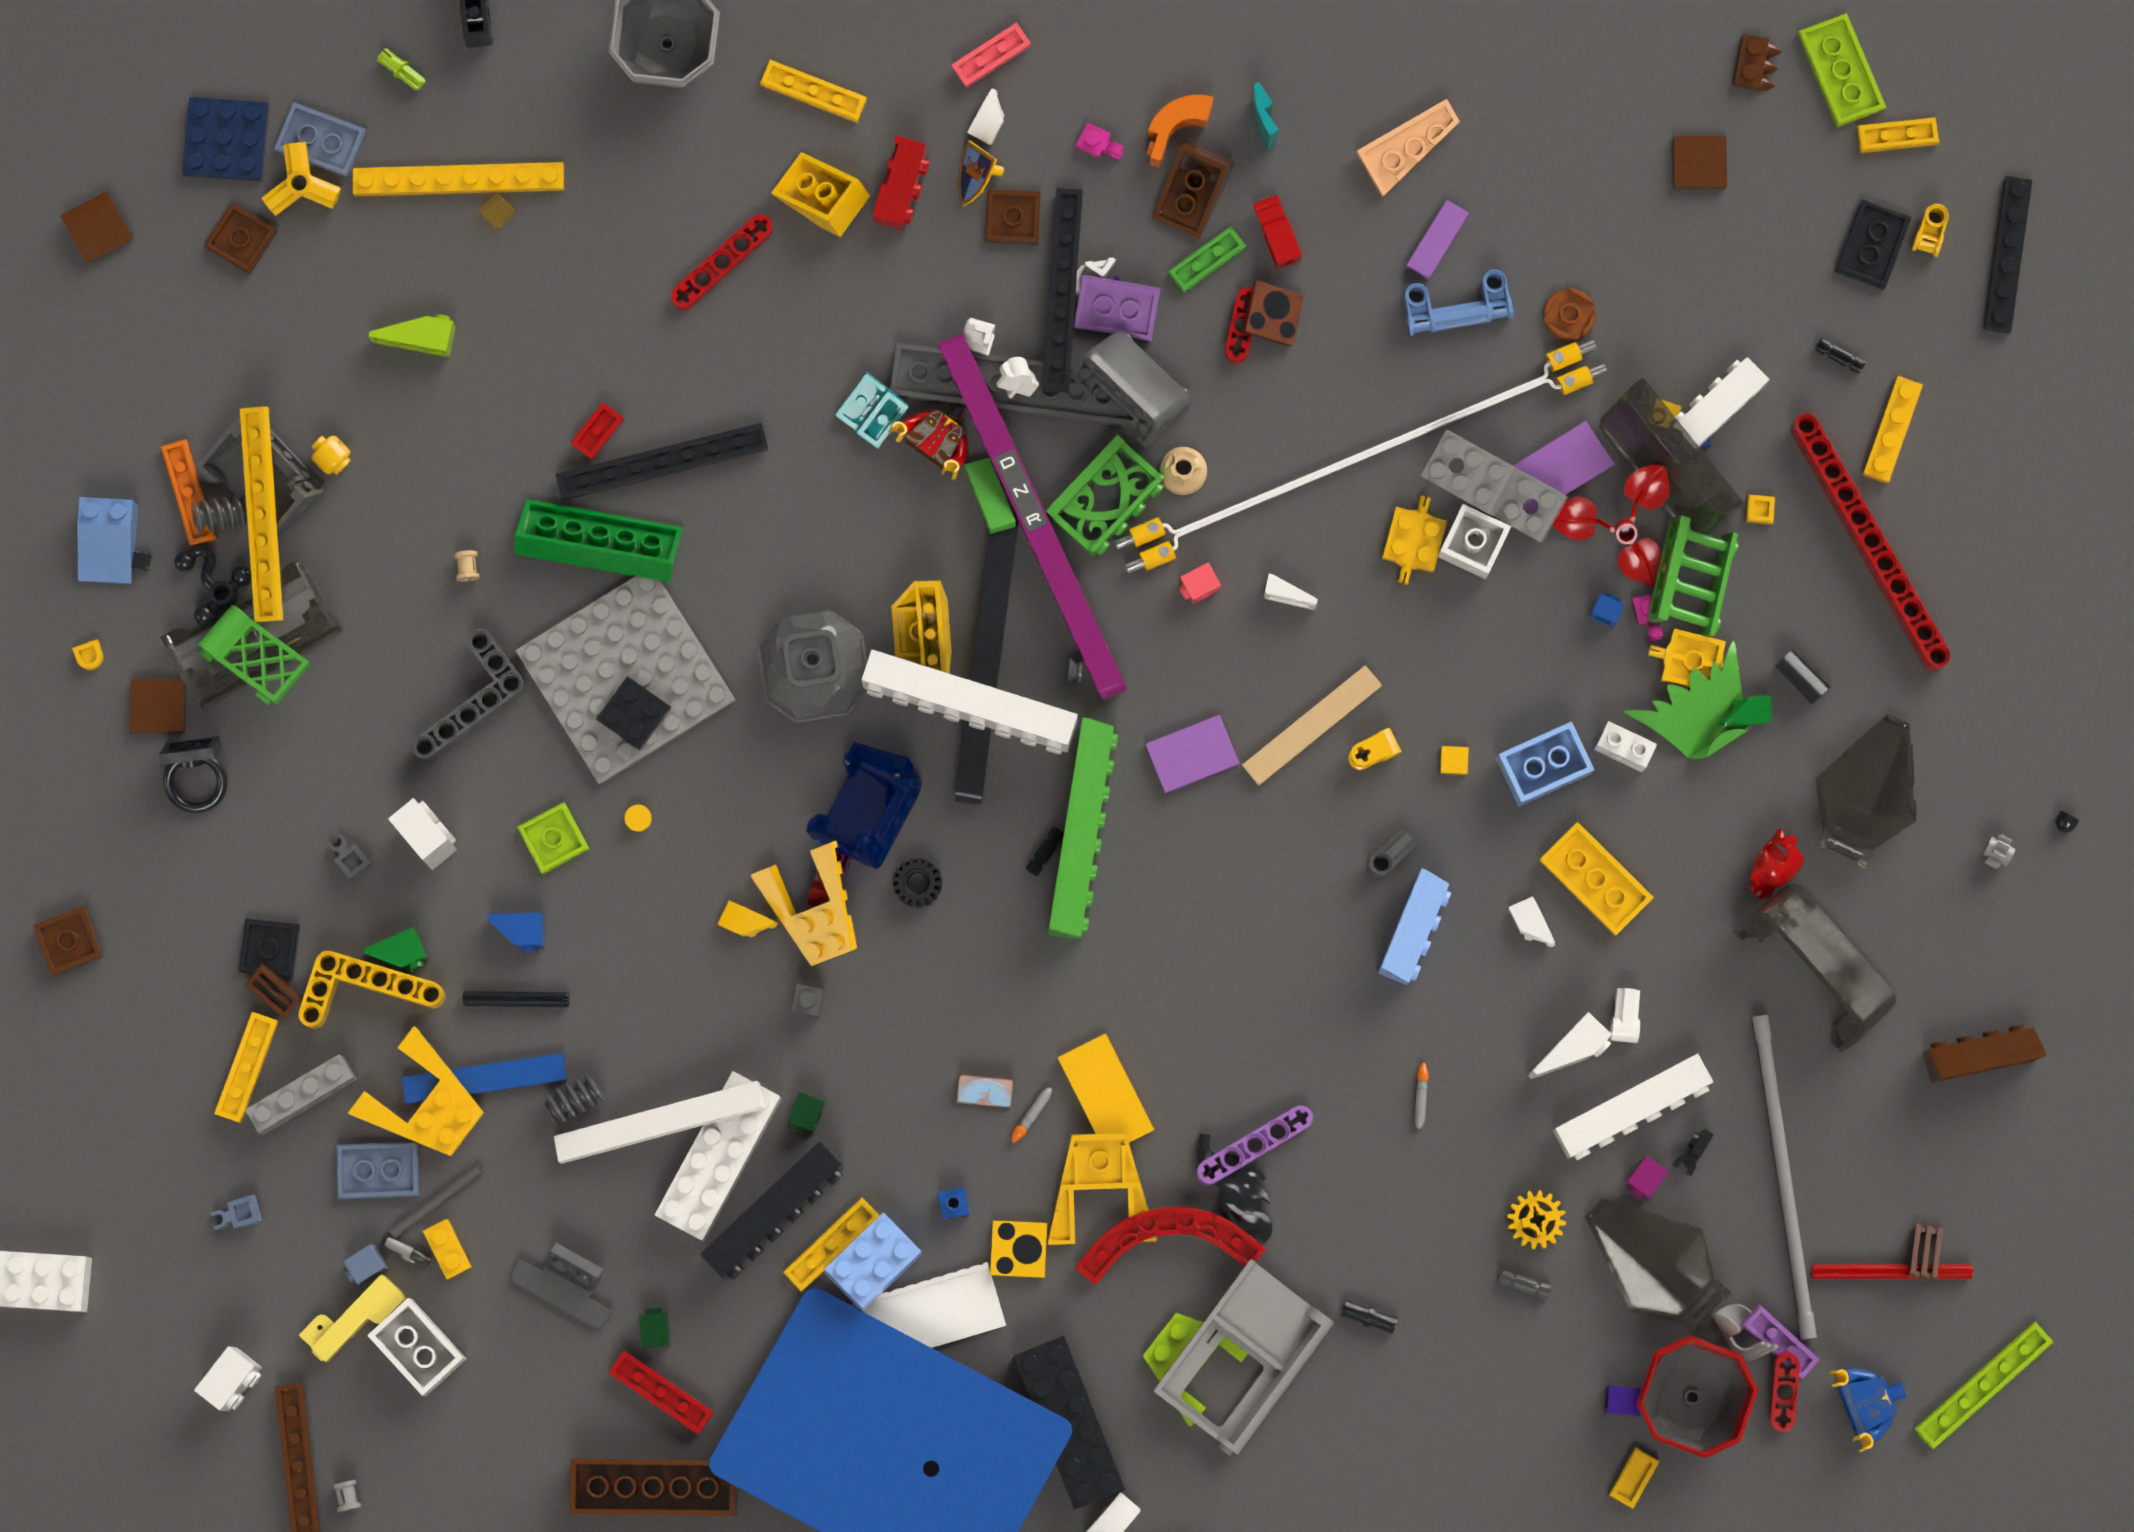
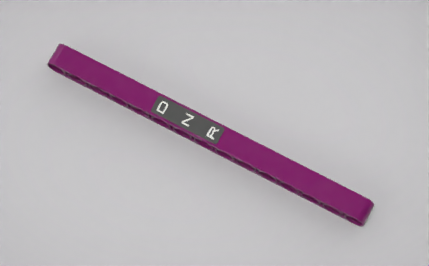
(1032, 517)

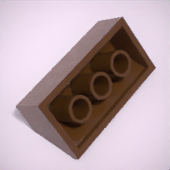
(1983, 1054)

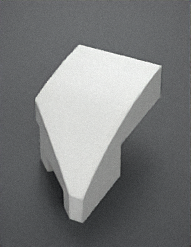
(988, 119)
(1096, 269)
(1531, 921)

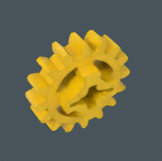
(1539, 1232)

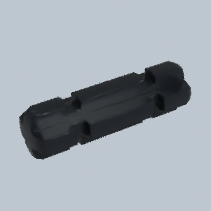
(1840, 355)
(1045, 851)

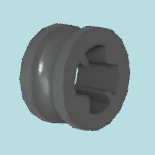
(1075, 670)

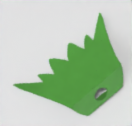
(1696, 714)

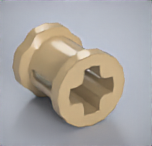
(466, 566)

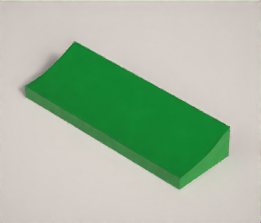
(598, 540)

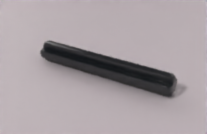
(516, 999)

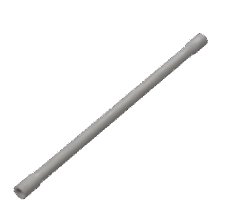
(1805, 1314)

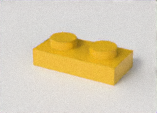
(447, 1249)

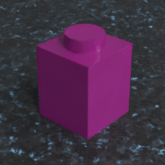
(1645, 1178)

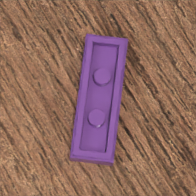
(1437, 240)
(1768, 1329)

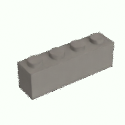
(301, 1094)

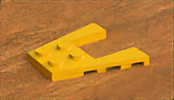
(821, 930)
(442, 1118)
(1095, 1163)

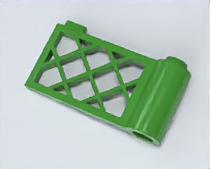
(225, 639)

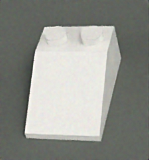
(1580, 1043)

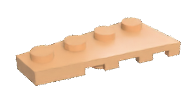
(1401, 149)

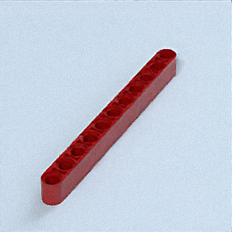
(1870, 555)

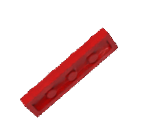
(661, 1392)

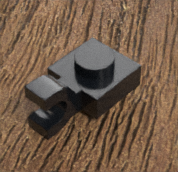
(1698, 1145)

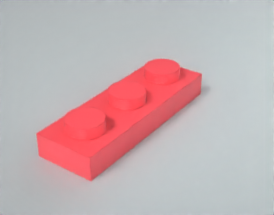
(991, 55)

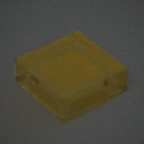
(497, 211)

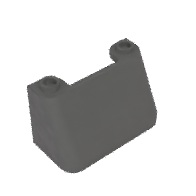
(1134, 384)
(294, 483)

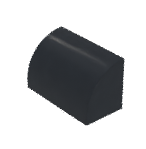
(1803, 675)

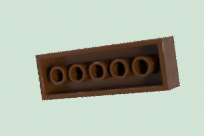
(649, 1488)

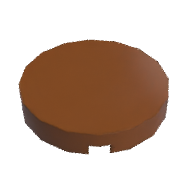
(1569, 314)

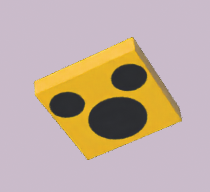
(1018, 1249)

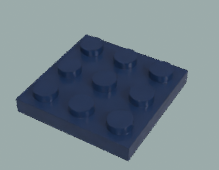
(225, 139)

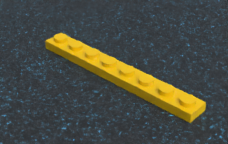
(458, 179)
(261, 514)

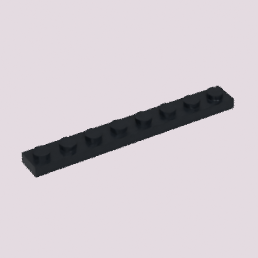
(1062, 290)
(662, 461)

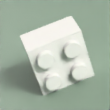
(1474, 541)
(229, 1379)

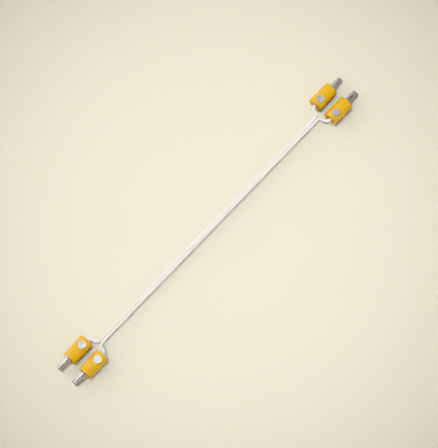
(1555, 360)

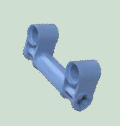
(1495, 305)

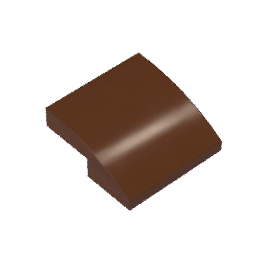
(96, 227)

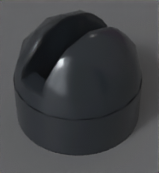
(2066, 822)

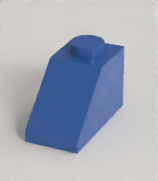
(521, 929)

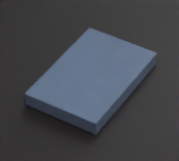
(329, 140)
(378, 1170)

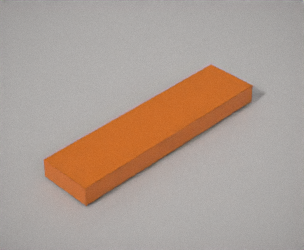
(186, 488)

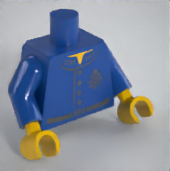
(1867, 1403)

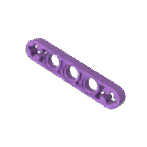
(1262, 1134)

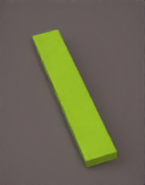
(1983, 1385)

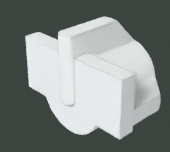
(979, 336)
(1017, 378)

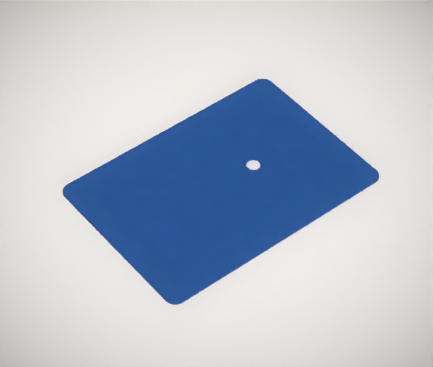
(856, 1413)

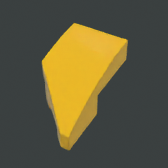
(744, 921)

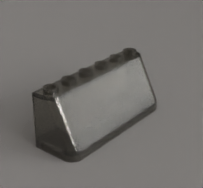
(1649, 434)

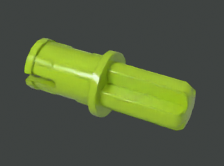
(401, 69)

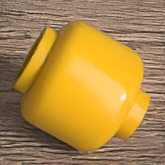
(330, 454)

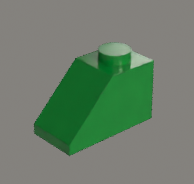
(400, 950)

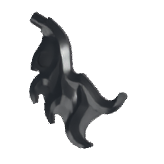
(1239, 1192)

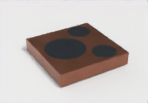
(1273, 313)

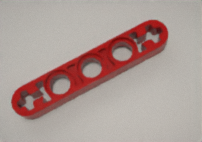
(717, 275)

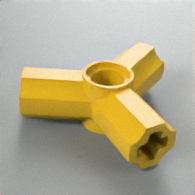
(316, 189)

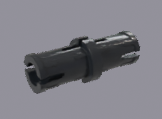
(1369, 1316)

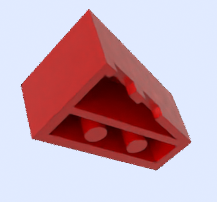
(901, 184)

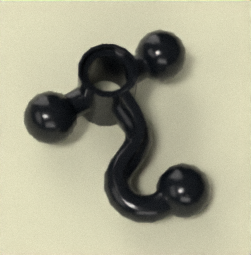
(240, 577)

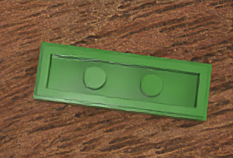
(1206, 260)
(989, 495)

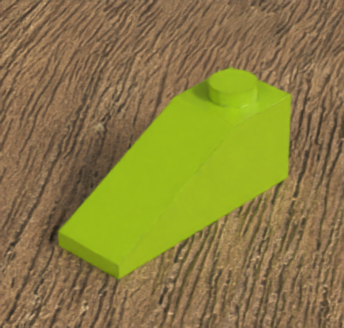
(423, 334)

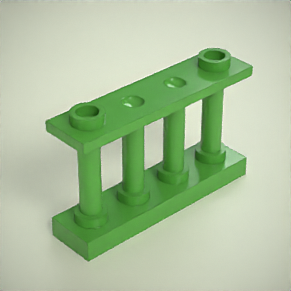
(1668, 581)

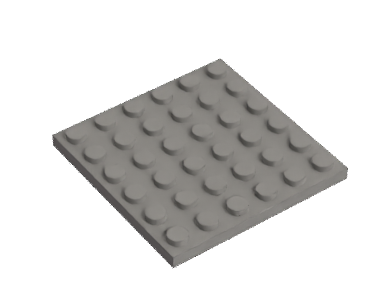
(621, 635)

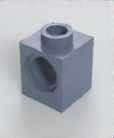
(364, 1265)

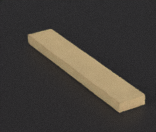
(1311, 725)

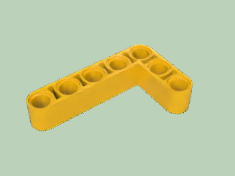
(365, 980)

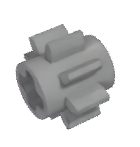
(1998, 851)

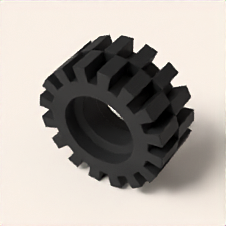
(917, 866)

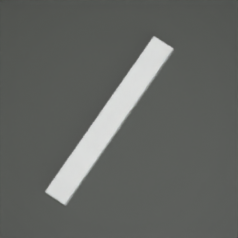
(659, 1122)

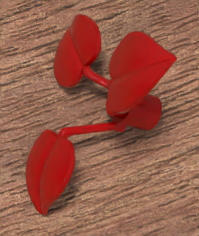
(1641, 559)

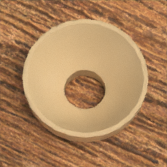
(1179, 483)

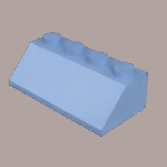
(1414, 927)

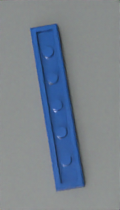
(491, 1077)

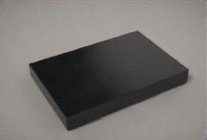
(1873, 244)

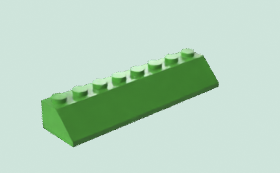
(1081, 829)

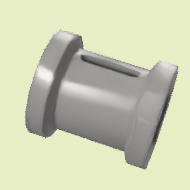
(346, 1496)

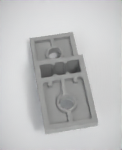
(1494, 486)

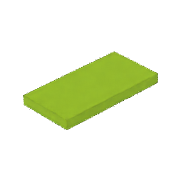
(1841, 70)

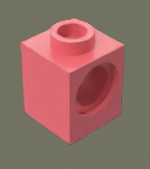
(1199, 584)

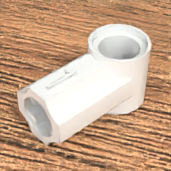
(1625, 1023)

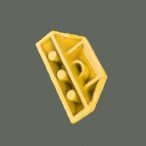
(923, 626)

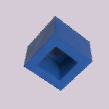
(1607, 609)
(948, 1212)

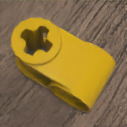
(1929, 234)
(1378, 749)

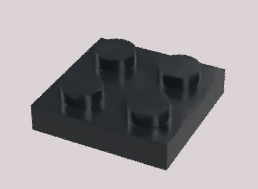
(633, 713)

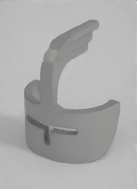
(1728, 1321)

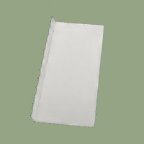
(942, 1307)

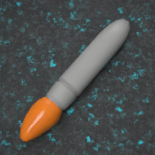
(1421, 1095)
(1021, 1130)

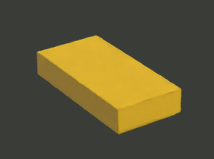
(1634, 1478)

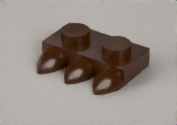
(1753, 63)

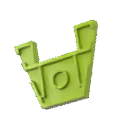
(1172, 1342)

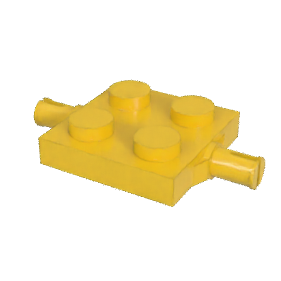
(1414, 539)
(1686, 653)

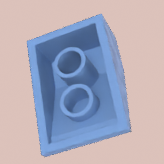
(106, 540)

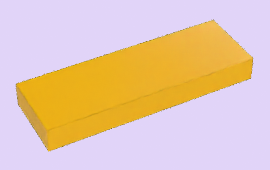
(1897, 135)

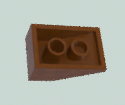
(1192, 189)

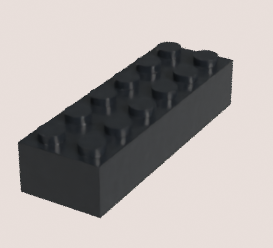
(772, 1211)
(1057, 1386)

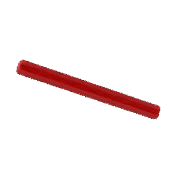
(1886, 1271)

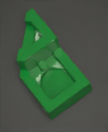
(1749, 711)

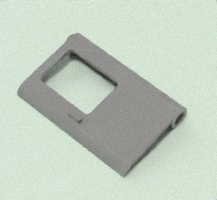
(1271, 1328)

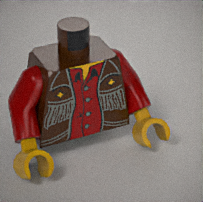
(936, 437)

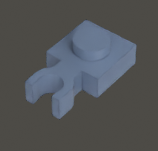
(241, 1213)

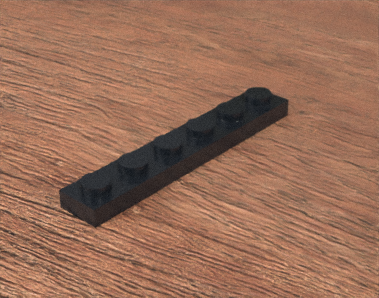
(2007, 254)

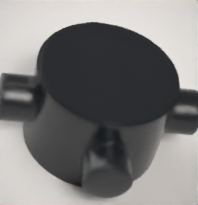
(141, 560)

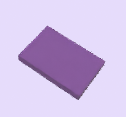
(1117, 306)
(1192, 754)

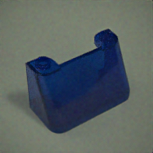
(869, 805)

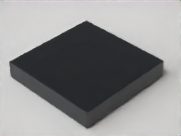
(271, 945)

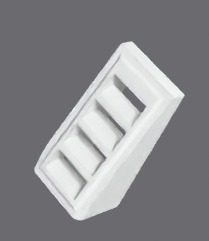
(1283, 592)

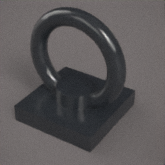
(193, 754)

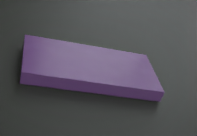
(1567, 462)

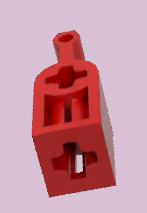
(1277, 232)

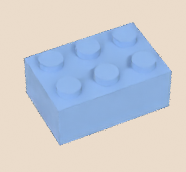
(1545, 764)
(872, 1262)

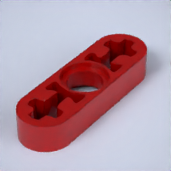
(1231, 342)
(1775, 1411)

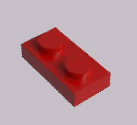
(597, 431)

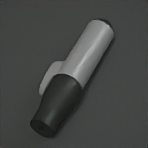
(408, 1253)

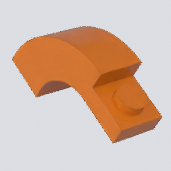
(1182, 112)

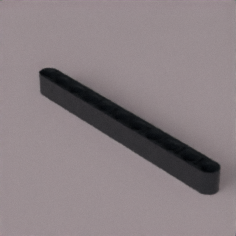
(986, 659)

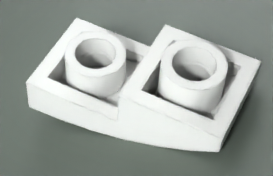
(1115, 1516)

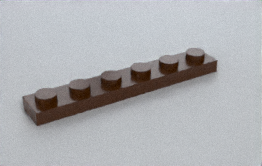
(297, 1458)

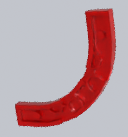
(1162, 1222)

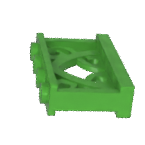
(1106, 460)

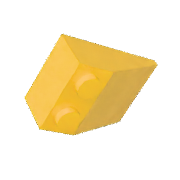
(821, 193)

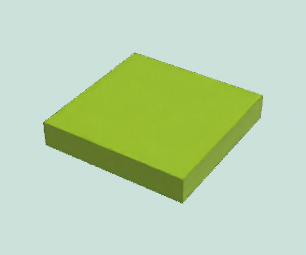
(553, 838)

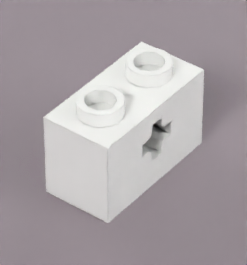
(1625, 746)

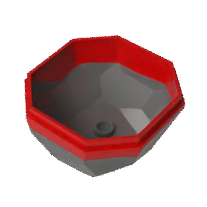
(1722, 1393)

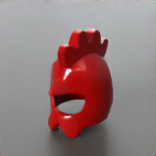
(1773, 867)

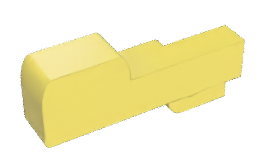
(374, 1304)

